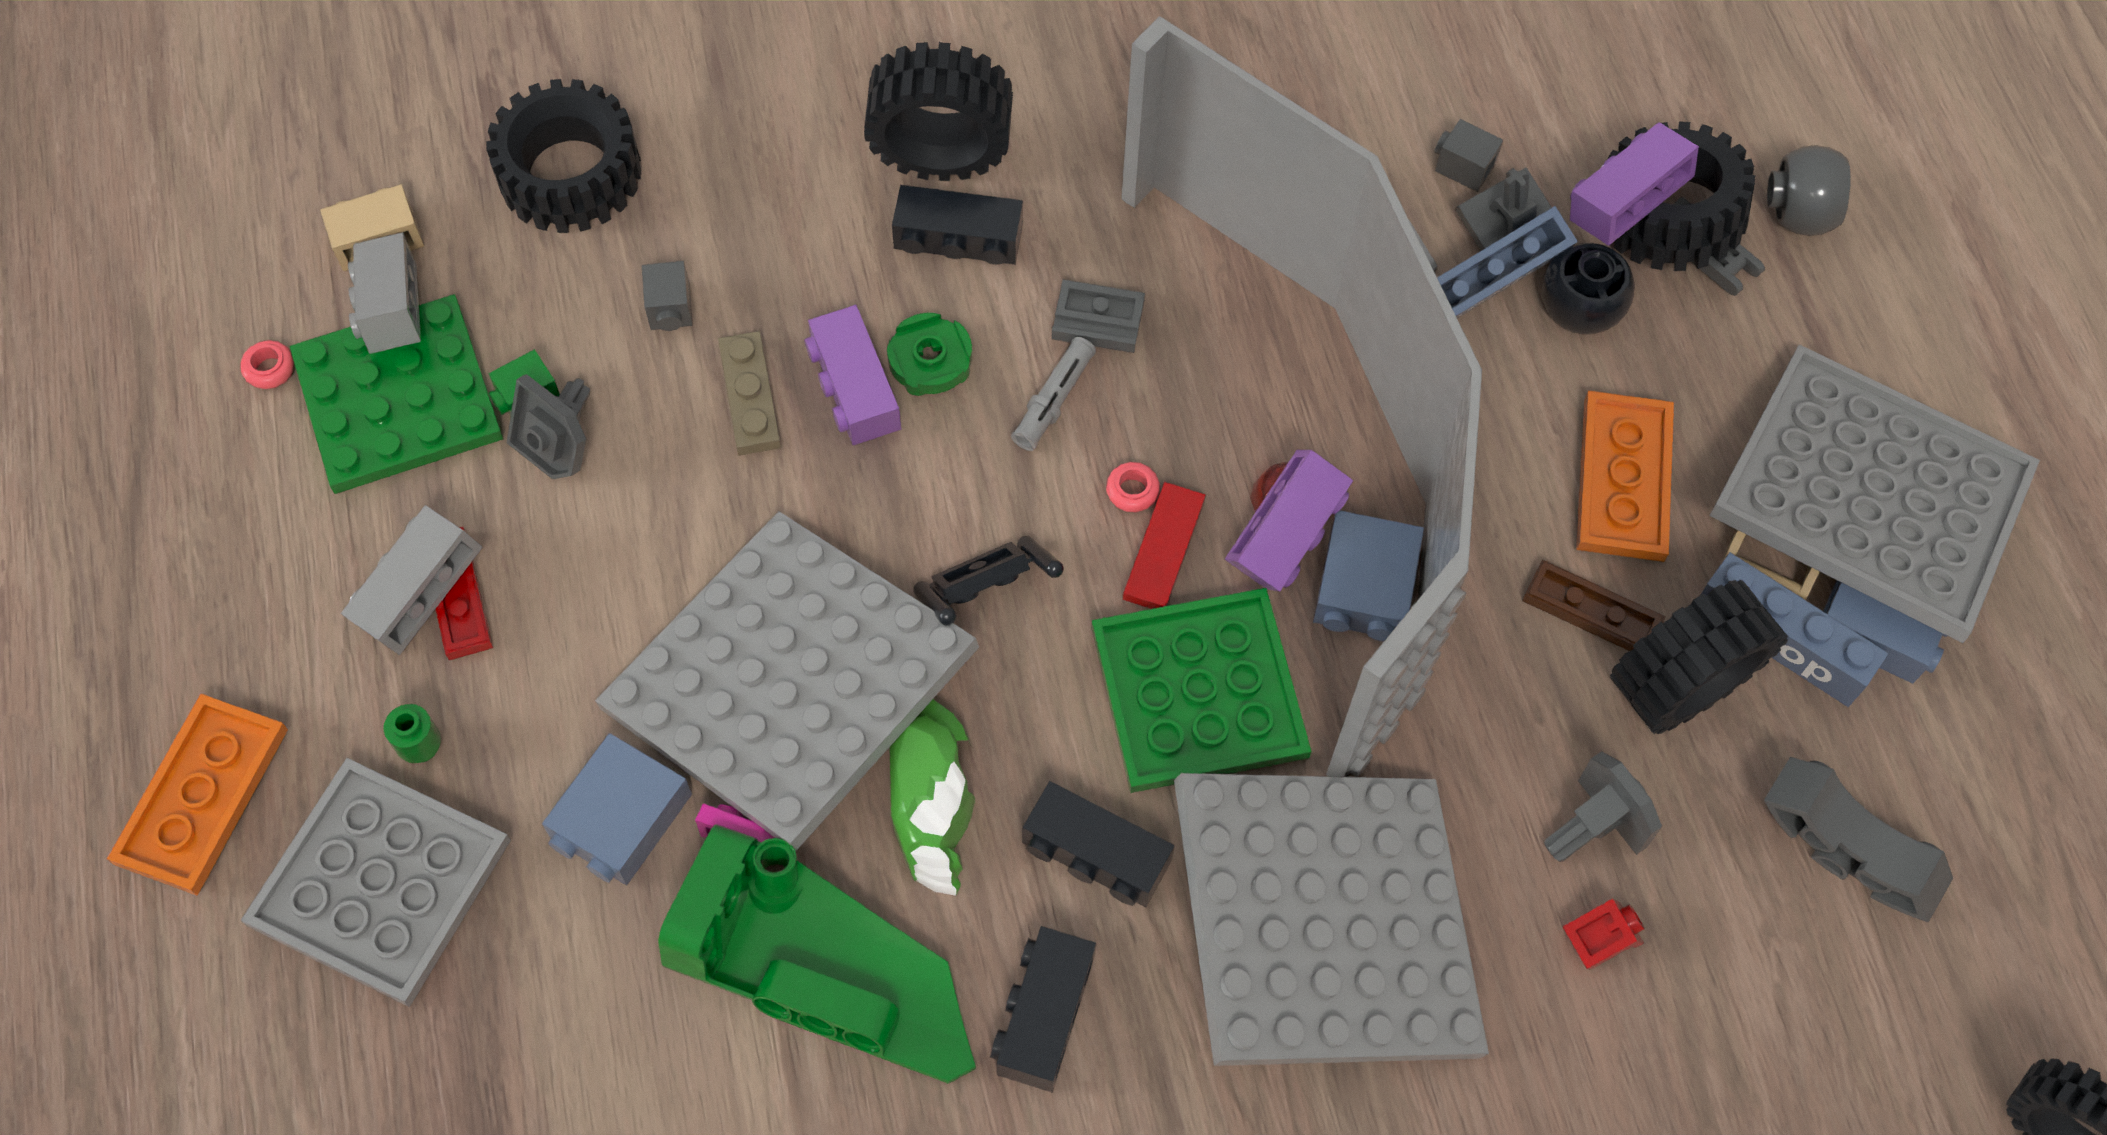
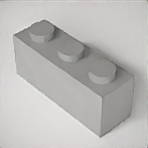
(384, 293)
(411, 579)

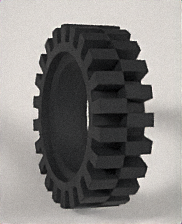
(2054, 1095)

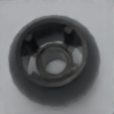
(1588, 288)

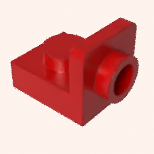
(1605, 932)

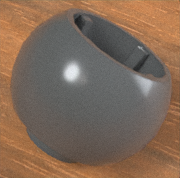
(1810, 190)

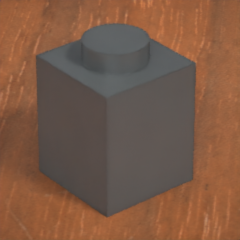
(1467, 154)
(667, 295)

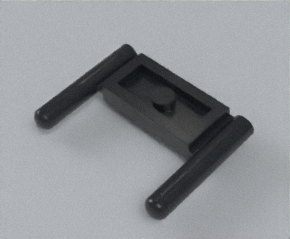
(992, 568)

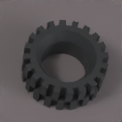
(558, 117)
(938, 141)
(1699, 229)
(1698, 656)

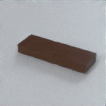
(1590, 606)

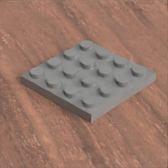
(377, 881)

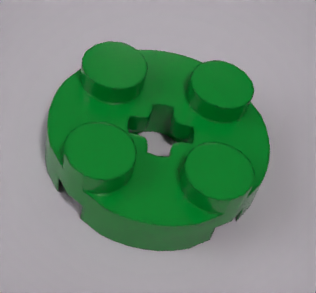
(934, 375)

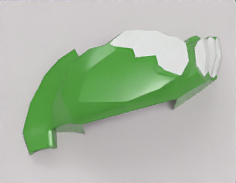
(930, 797)

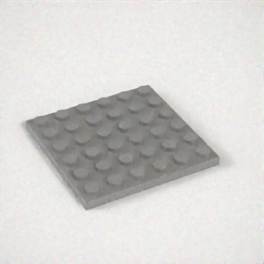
(1878, 492)
(787, 678)
(1327, 920)

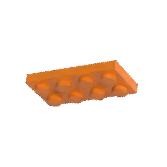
(1625, 476)
(198, 794)

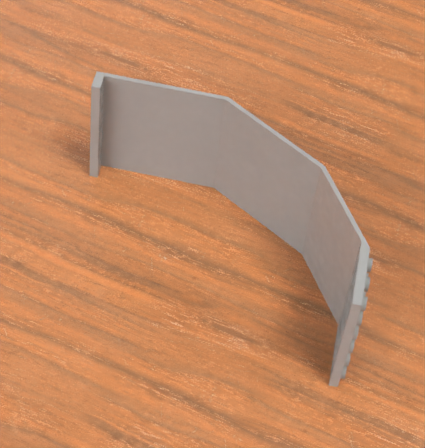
(1336, 228)

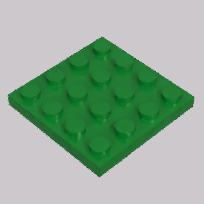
(396, 404)
(1199, 689)

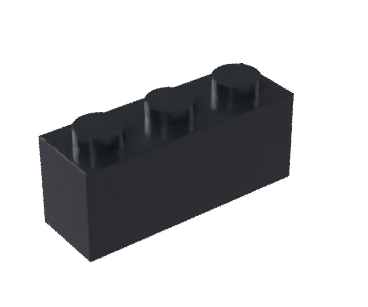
(957, 224)
(1097, 845)
(1043, 1008)

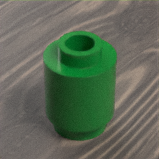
(412, 733)

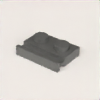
(1099, 314)

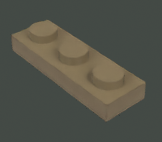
(749, 393)

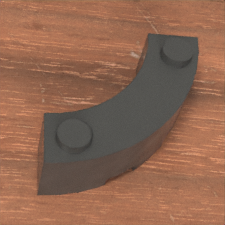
(1852, 841)

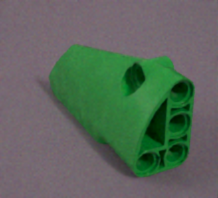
(812, 956)

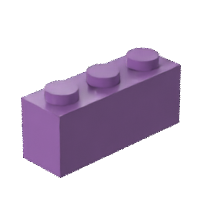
(1633, 183)
(852, 375)
(1290, 520)

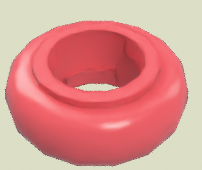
(260, 352)
(1133, 502)

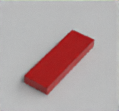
(1164, 546)
(463, 617)

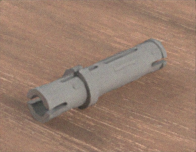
(1044, 407)

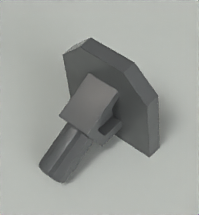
(1503, 208)
(548, 426)
(1615, 803)

